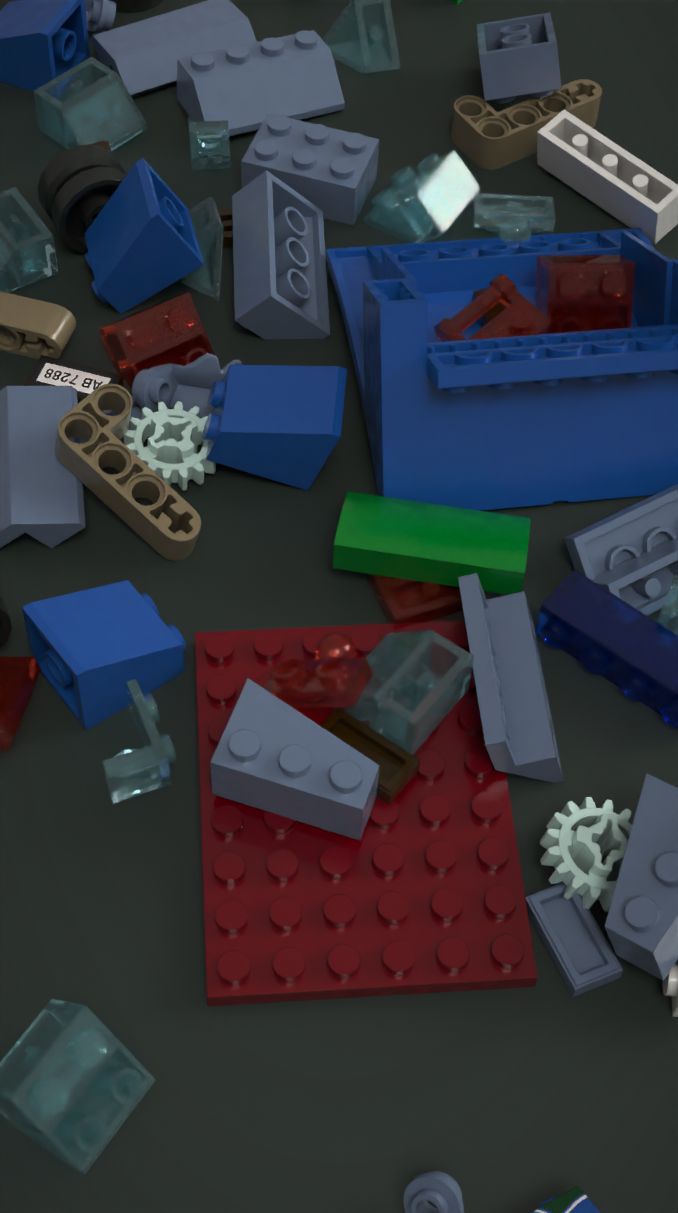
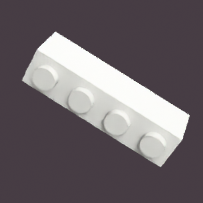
(608, 175)

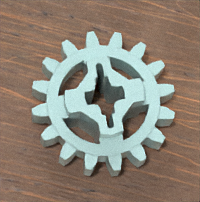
(171, 443)
(587, 855)

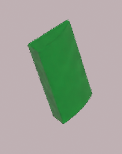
(431, 542)

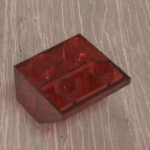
(585, 291)
(156, 337)

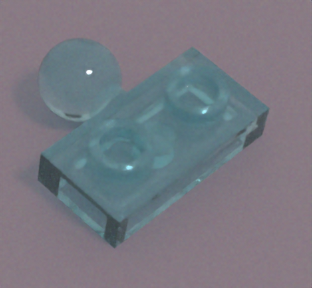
(513, 216)

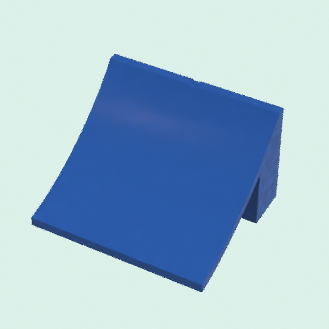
(514, 413)

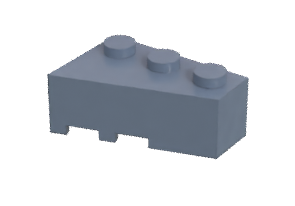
(645, 898)

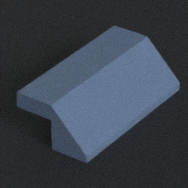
(149, 49)
(35, 487)
(632, 551)
(510, 683)

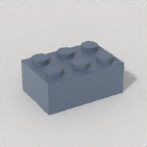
(518, 58)
(316, 161)

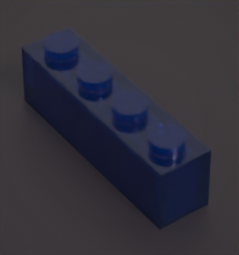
(614, 642)

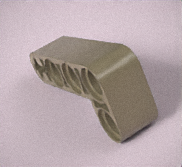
(509, 135)
(34, 326)
(168, 524)

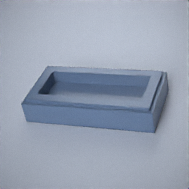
(573, 940)

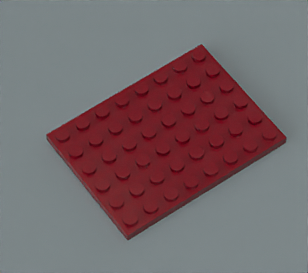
(319, 916)

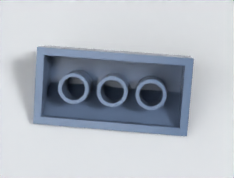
(272, 76)
(279, 262)

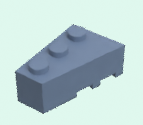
(292, 766)

